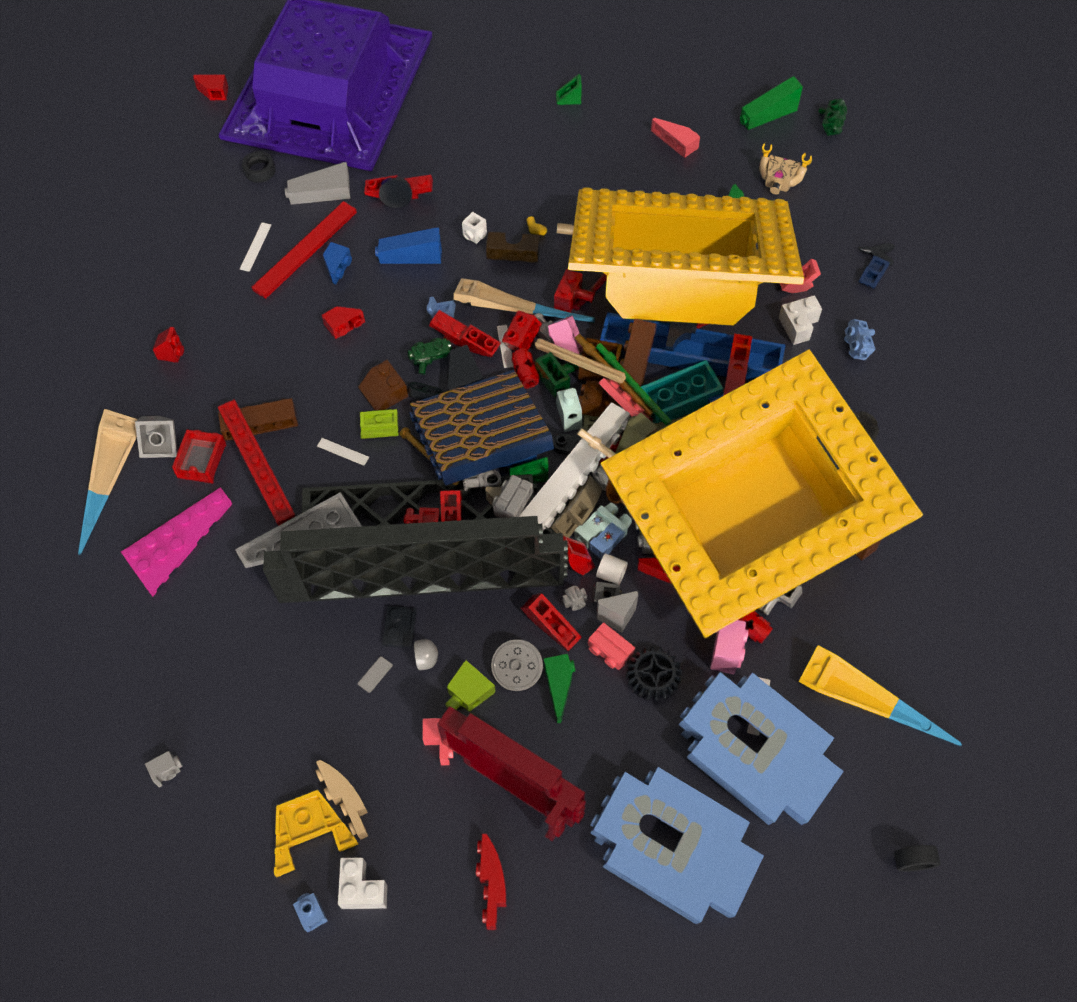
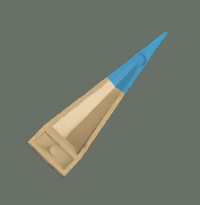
(486, 296)
(112, 446)

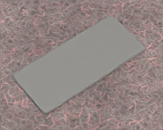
(375, 674)

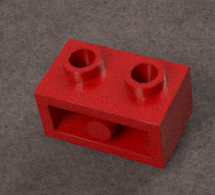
(521, 331)

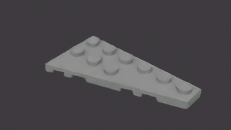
(328, 514)

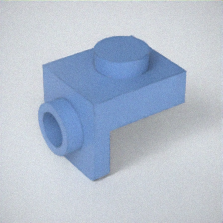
(447, 307)

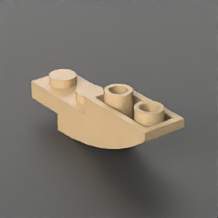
(340, 791)

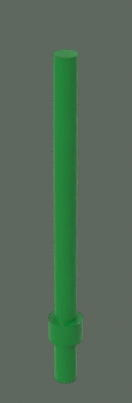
(610, 358)

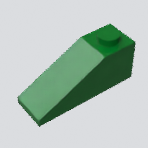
(559, 679)

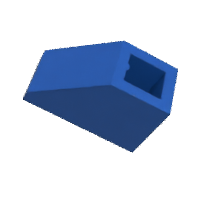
(336, 260)

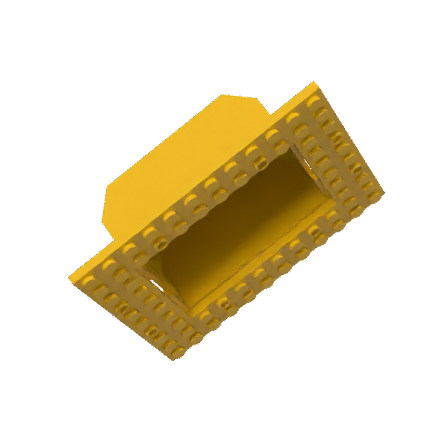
(683, 252)
(755, 493)

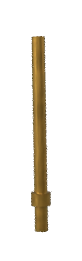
(590, 350)

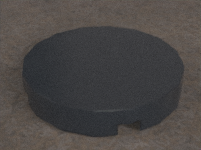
(395, 192)

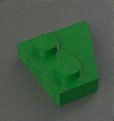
(537, 468)

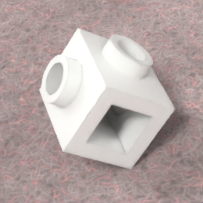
(474, 228)

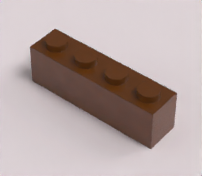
(638, 349)
(265, 417)

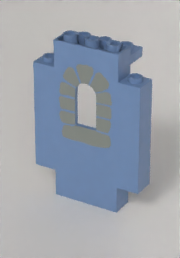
(785, 772)
(709, 861)

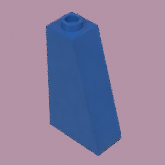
(411, 248)

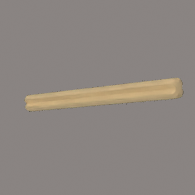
(580, 360)

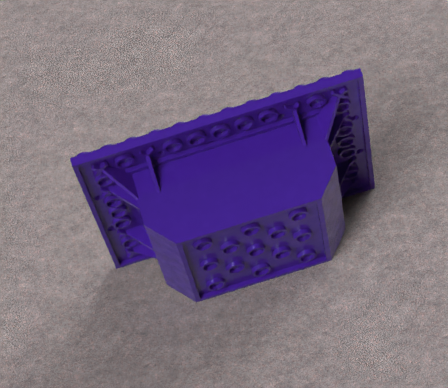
(331, 71)

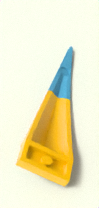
(839, 679)

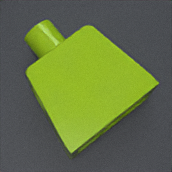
(469, 688)

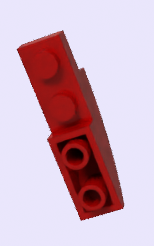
(419, 185)
(461, 335)
(738, 362)
(490, 872)

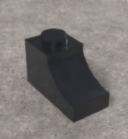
(678, 332)

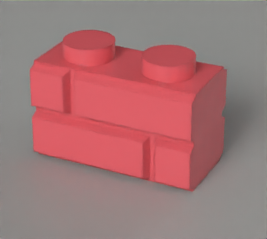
(610, 646)

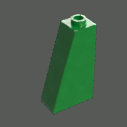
(773, 104)

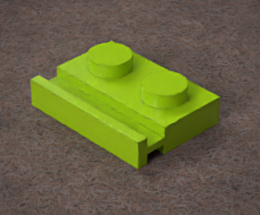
(379, 424)

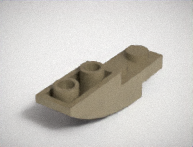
(578, 508)

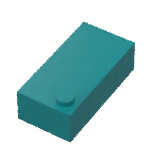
(684, 390)

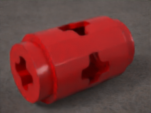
(525, 368)
(760, 629)

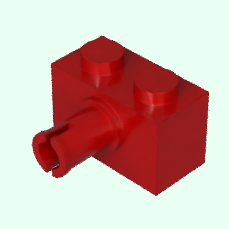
(570, 290)

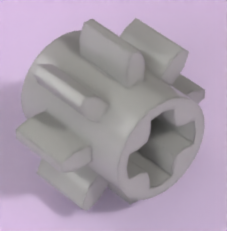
(575, 598)

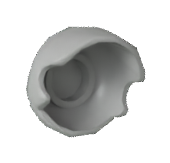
(425, 654)

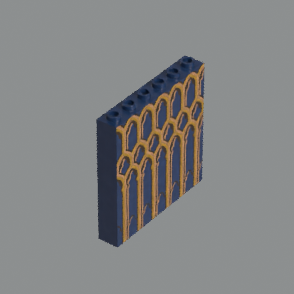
(480, 427)

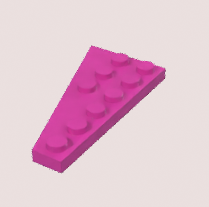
(171, 543)

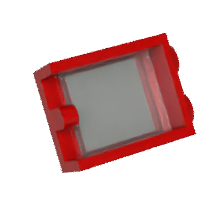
(199, 456)

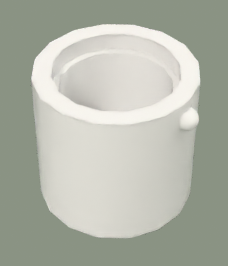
(611, 569)

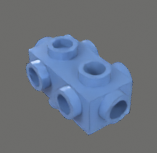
(859, 339)

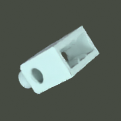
(567, 404)

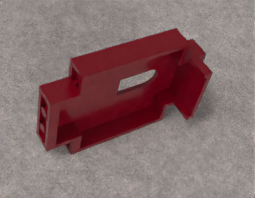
(514, 769)

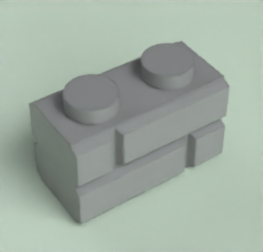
(512, 498)

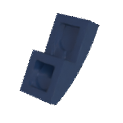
(874, 272)

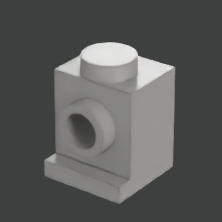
(163, 768)

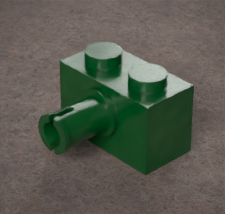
(553, 374)

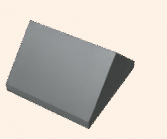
(617, 610)

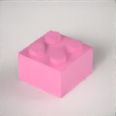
(729, 647)

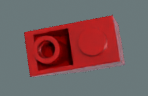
(212, 86)
(342, 320)
(168, 346)

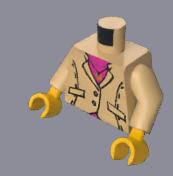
(781, 172)

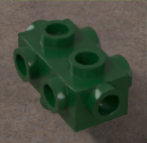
(834, 116)
(426, 353)

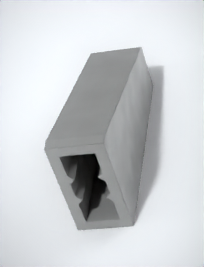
(320, 185)

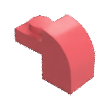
(810, 272)
(432, 737)

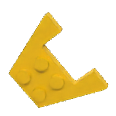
(304, 820)

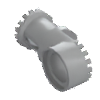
(481, 480)

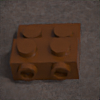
(594, 399)

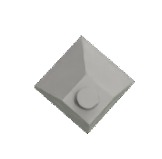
(156, 437)

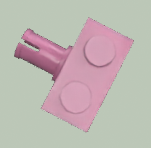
(564, 333)

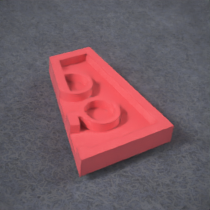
(622, 398)

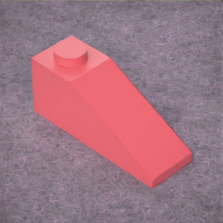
(676, 136)

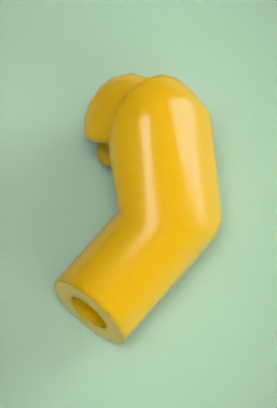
(534, 228)

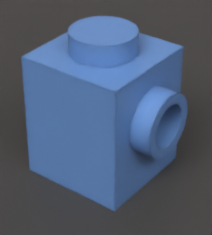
(310, 911)

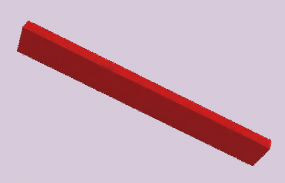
(304, 250)
(256, 462)

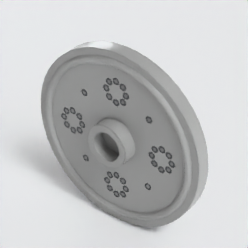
(517, 665)

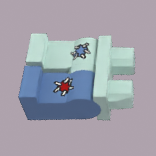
(603, 530)

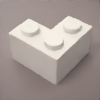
(798, 318)
(355, 890)

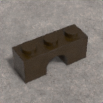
(499, 249)

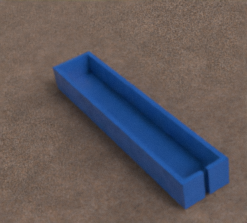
(703, 346)

